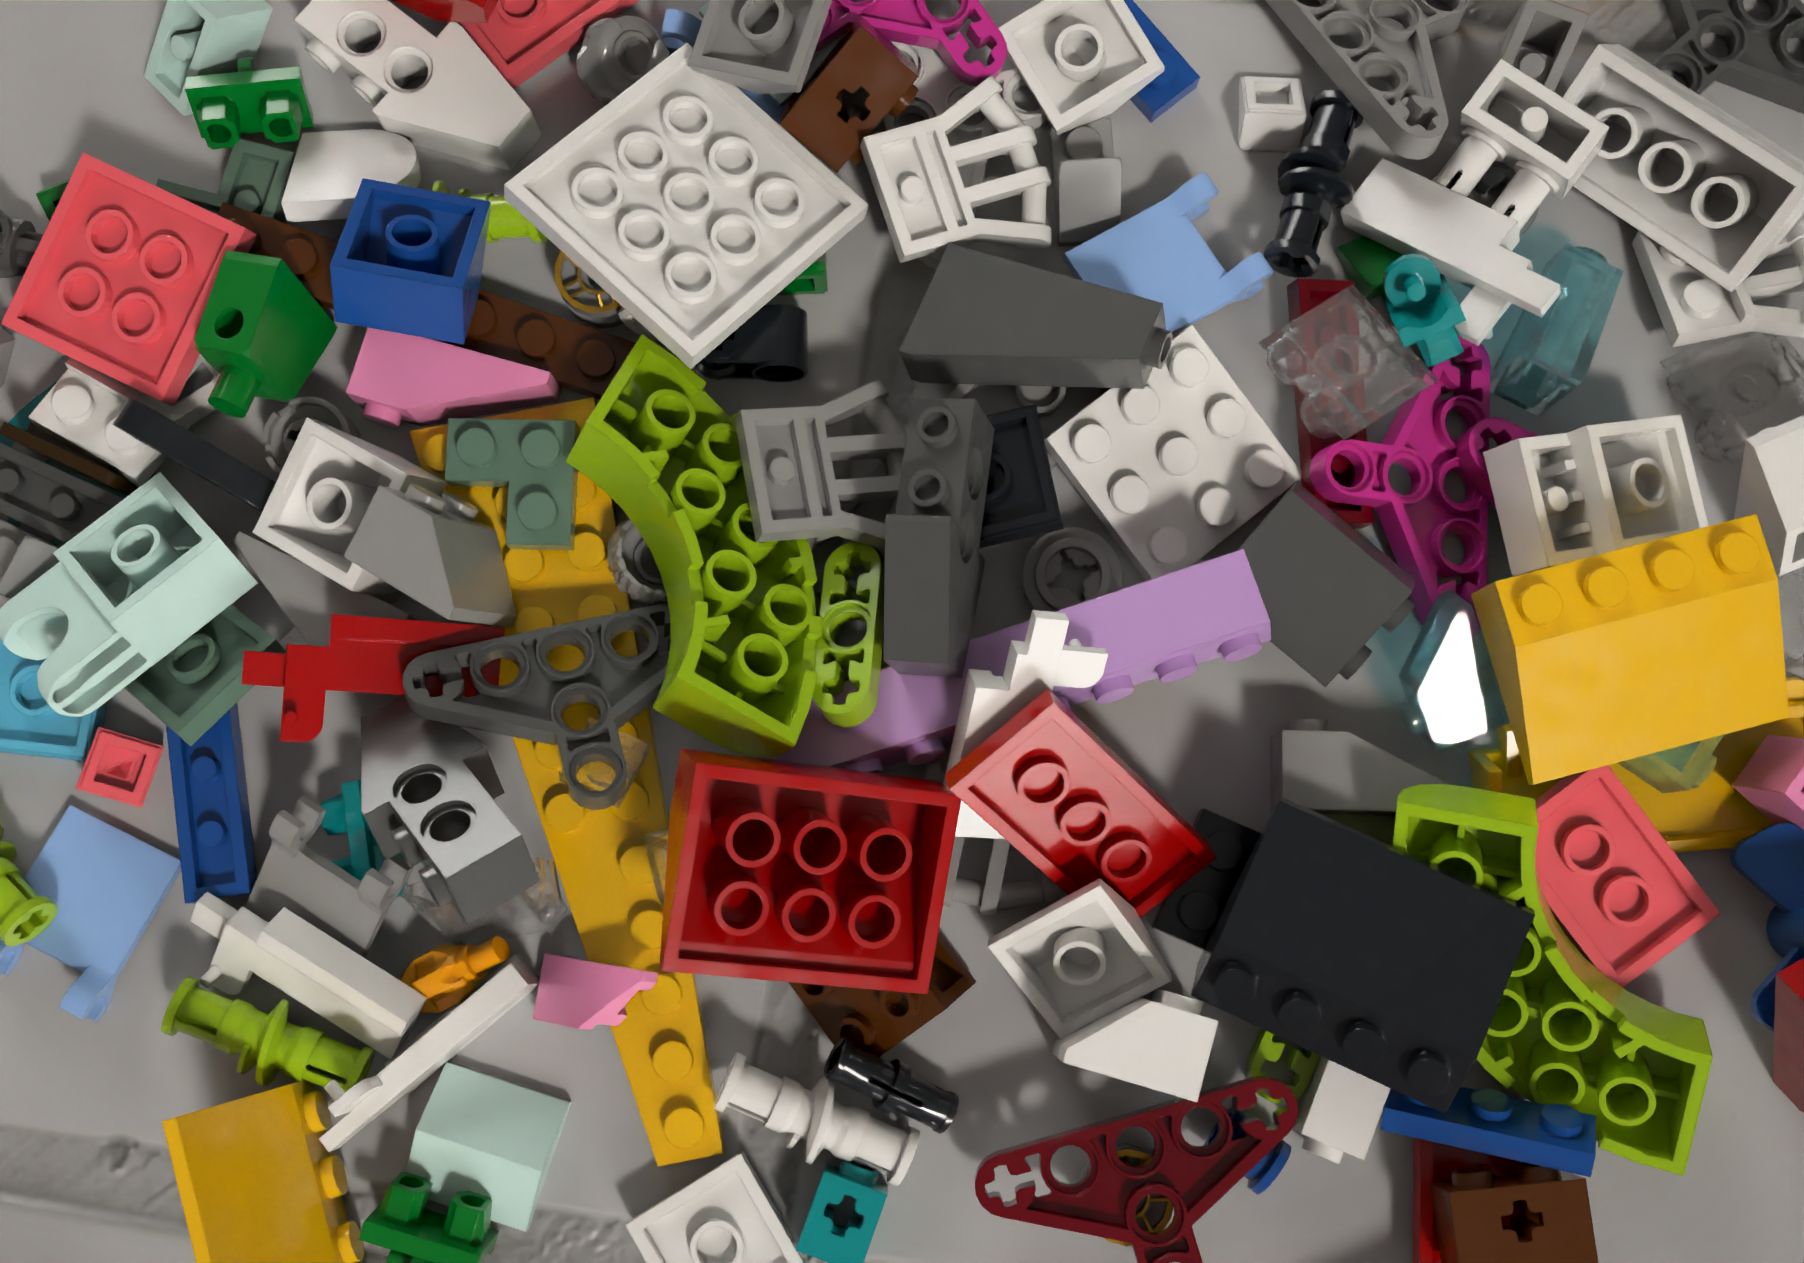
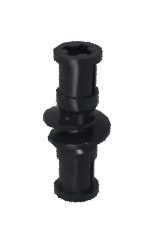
(1313, 185)

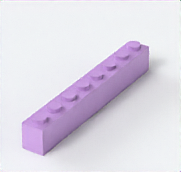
(1146, 628)

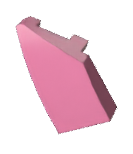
(587, 992)

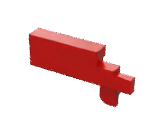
(360, 657)

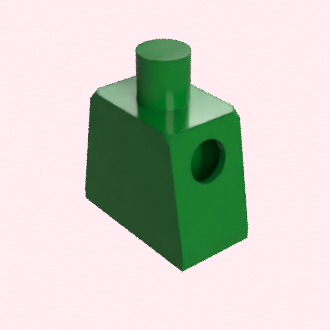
(260, 332)

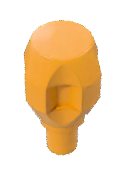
(453, 972)

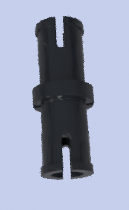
(891, 1086)

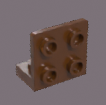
(884, 1018)

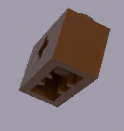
(857, 60)
(1552, 1226)

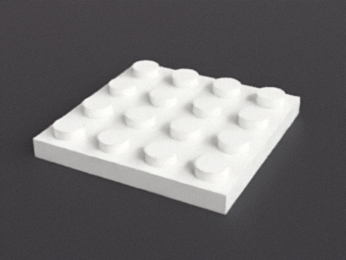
(686, 205)

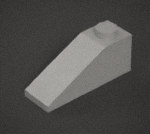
(307, 594)
(1337, 771)

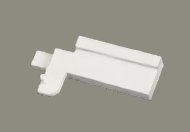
(1458, 236)
(1029, 670)
(309, 969)
(428, 1050)

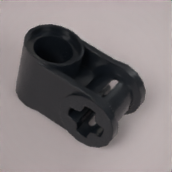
(765, 347)

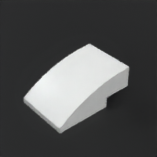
(1593, 490)

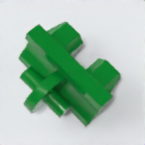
(249, 103)
(425, 1235)

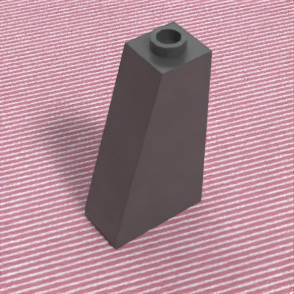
(1030, 327)

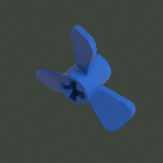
(1775, 866)

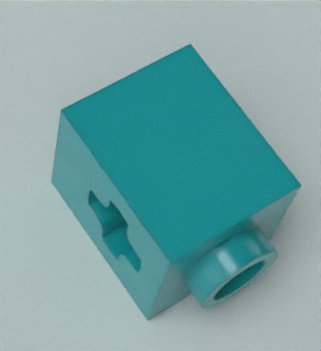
(839, 1243)

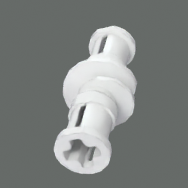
(818, 1119)

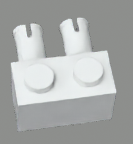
(1528, 130)

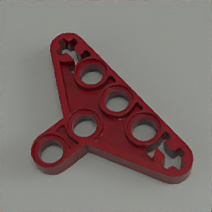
(1109, 1193)

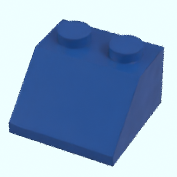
(410, 261)

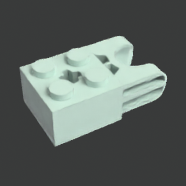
(121, 598)

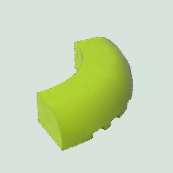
(735, 605)
(1561, 1022)

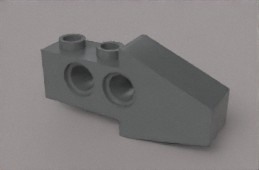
(935, 538)
(432, 800)

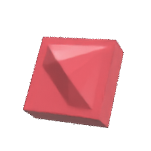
(119, 767)

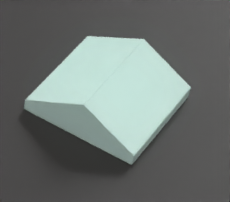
(488, 1141)

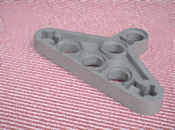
(1384, 53)

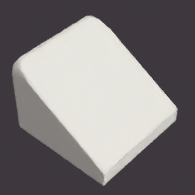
(1270, 113)

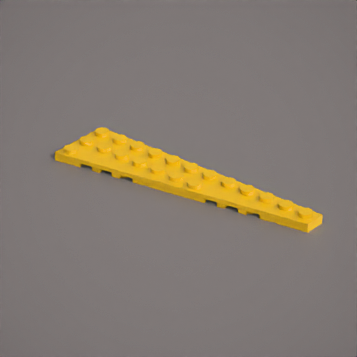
(604, 850)

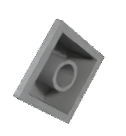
(435, 554)

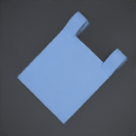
(1167, 259)
(105, 900)

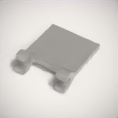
(319, 889)

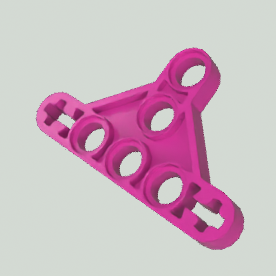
(914, 25)

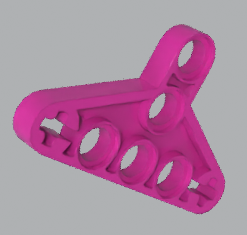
(1427, 451)

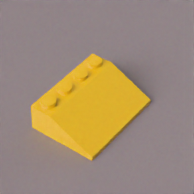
(1638, 648)
(262, 1181)

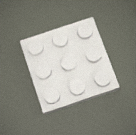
(1174, 460)

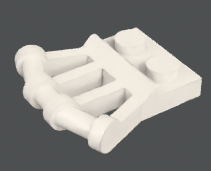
(923, 190)
(1702, 310)
(86, 404)

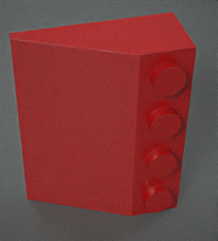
(805, 873)

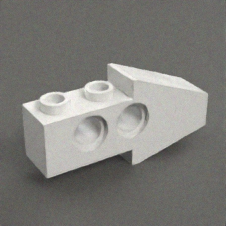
(459, 108)

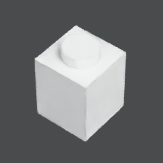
(1339, 1111)

